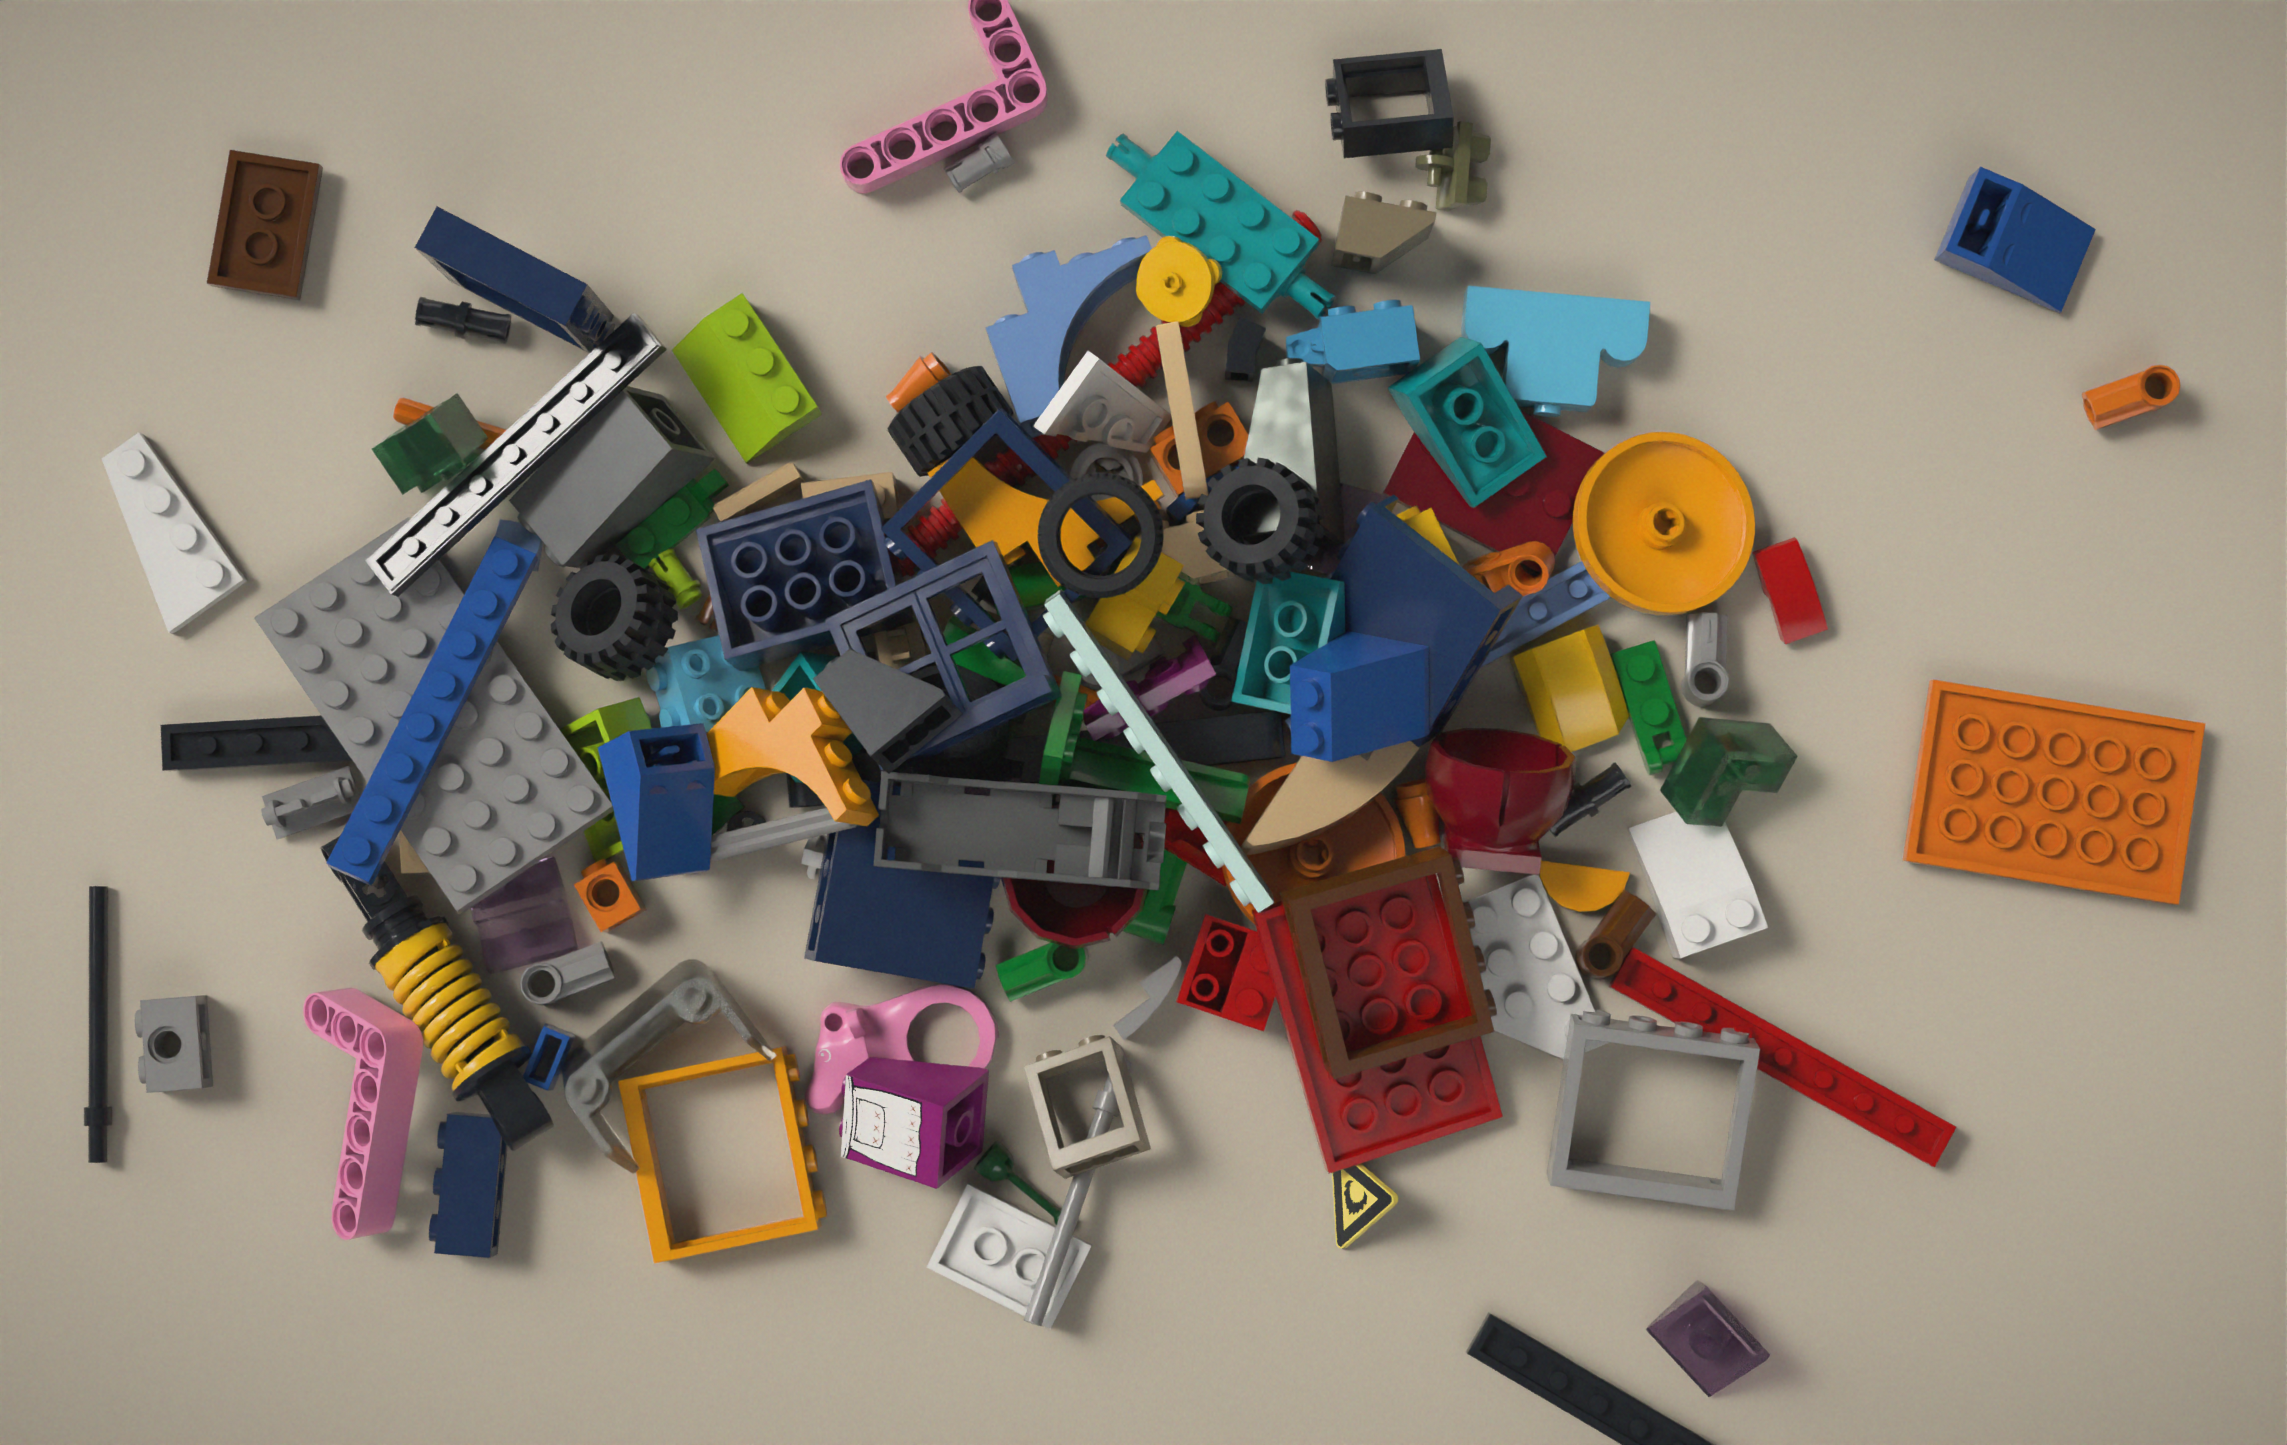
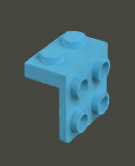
(698, 683)

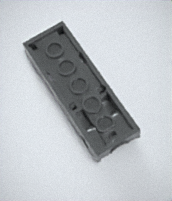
(1019, 831)

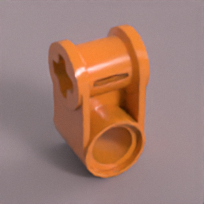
(1504, 568)

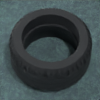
(1050, 535)
(974, 754)

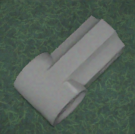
(1705, 654)
(571, 973)

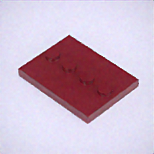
(1526, 510)

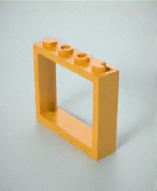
(650, 1175)

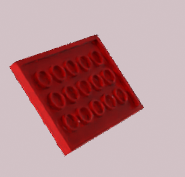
(1388, 977)

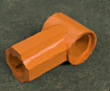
(2128, 397)

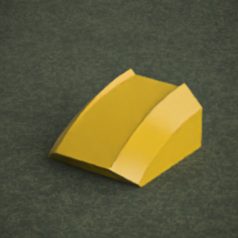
(1572, 689)

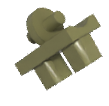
(1450, 168)

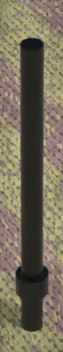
(98, 1114)

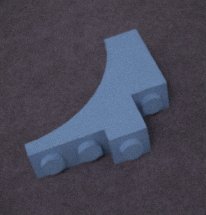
(1058, 302)

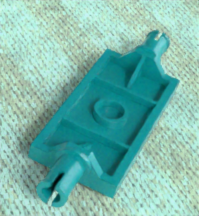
(1211, 208)

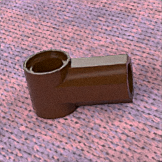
(1616, 933)

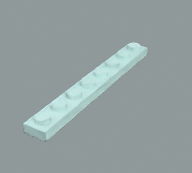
(1146, 736)

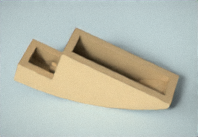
(1324, 795)

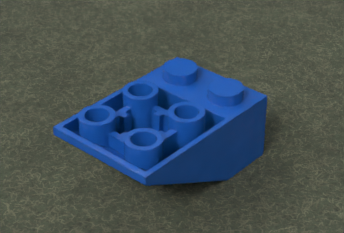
(2015, 240)
(662, 798)

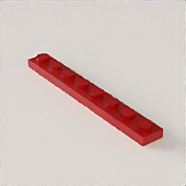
(1787, 1058)

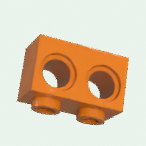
(1213, 457)

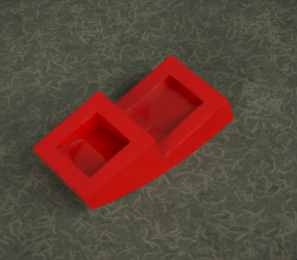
(1790, 590)

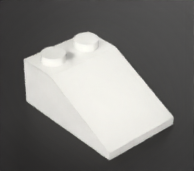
(1696, 883)

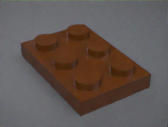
(265, 225)

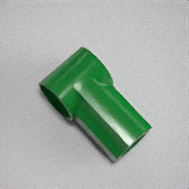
(1158, 904)
(1036, 971)

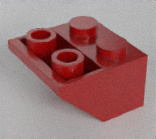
(1228, 975)

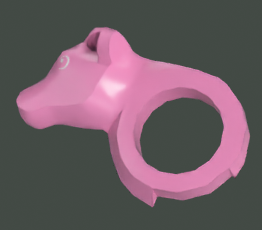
(881, 1030)

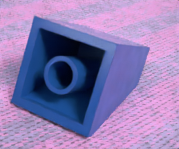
(1358, 696)

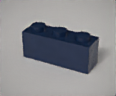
(469, 1186)

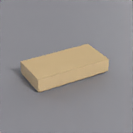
(759, 493)

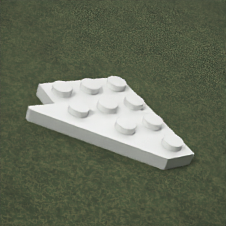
(1528, 966)

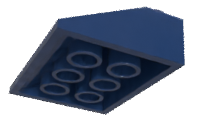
(794, 567)

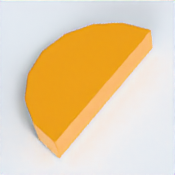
(1581, 886)

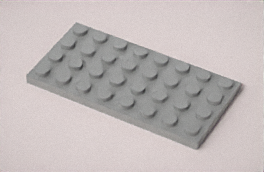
(506, 774)

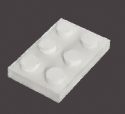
(1002, 1251)

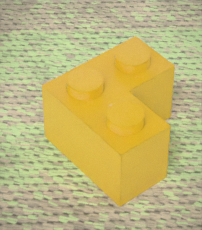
(1124, 620)

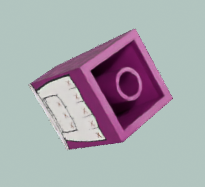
(914, 1117)

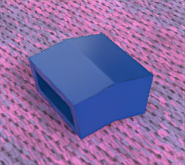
(567, 1041)

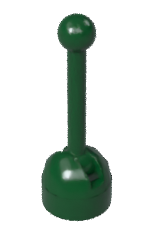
(998, 1165)

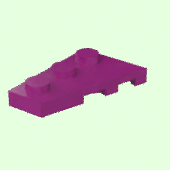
(1162, 682)

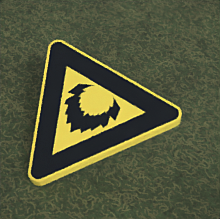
(1358, 1202)

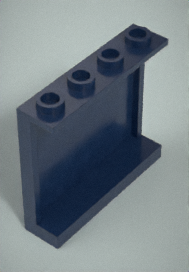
(1418, 595)
(898, 918)

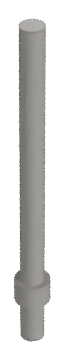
(1106, 1108)

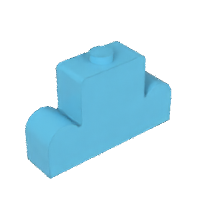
(1554, 342)

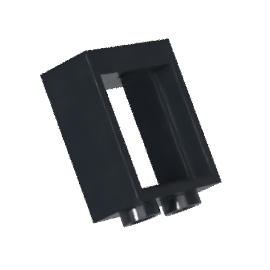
(1387, 75)

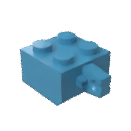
(1360, 344)

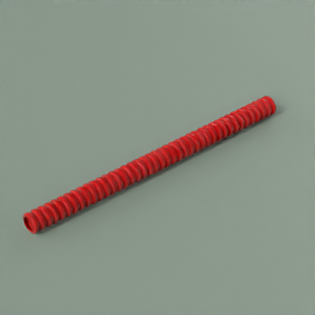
(1135, 367)

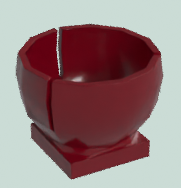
(1498, 795)
(1073, 912)

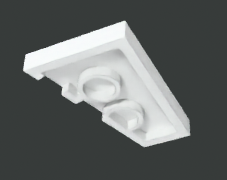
(1103, 408)

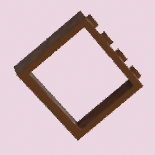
(1298, 906)

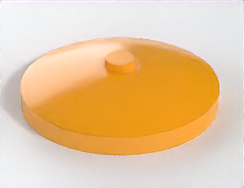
(1663, 523)

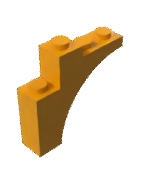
(1011, 518)
(797, 737)

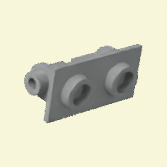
(311, 802)

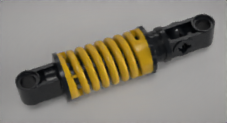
(448, 1005)

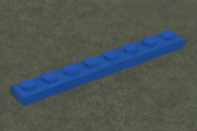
(432, 711)

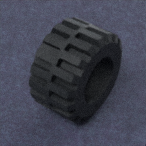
(945, 417)
(1234, 496)
(590, 603)

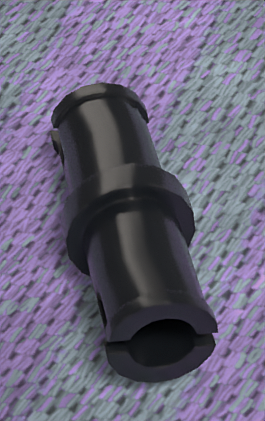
(463, 320)
(1590, 796)

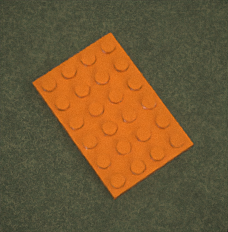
(2054, 792)

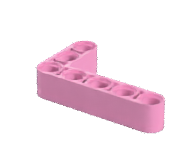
(958, 111)
(379, 1108)

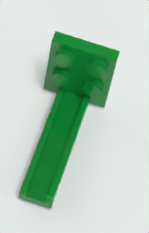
(1111, 767)

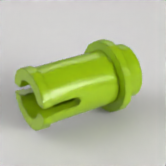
(677, 578)

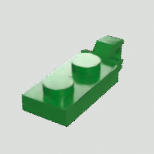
(673, 520)

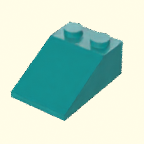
(1468, 420)
(1283, 627)

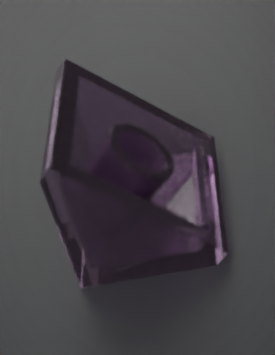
(1706, 1339)

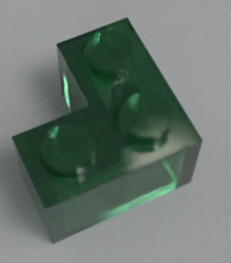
(431, 446)
(1720, 763)

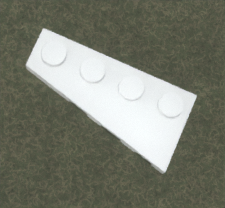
(173, 541)

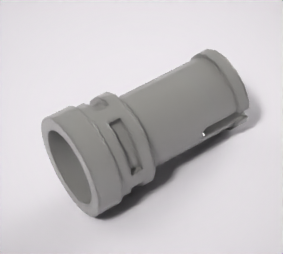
(979, 163)

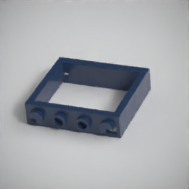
(515, 280)
(964, 605)

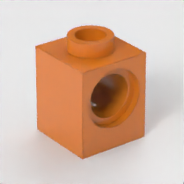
(626, 907)

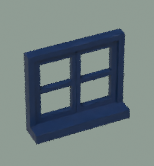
(992, 709)

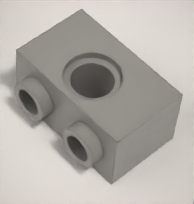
(193, 1063)

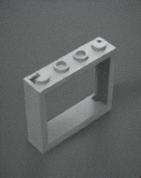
(1642, 1182)

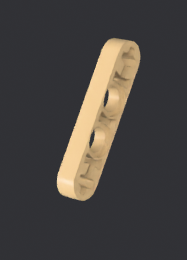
(1182, 410)

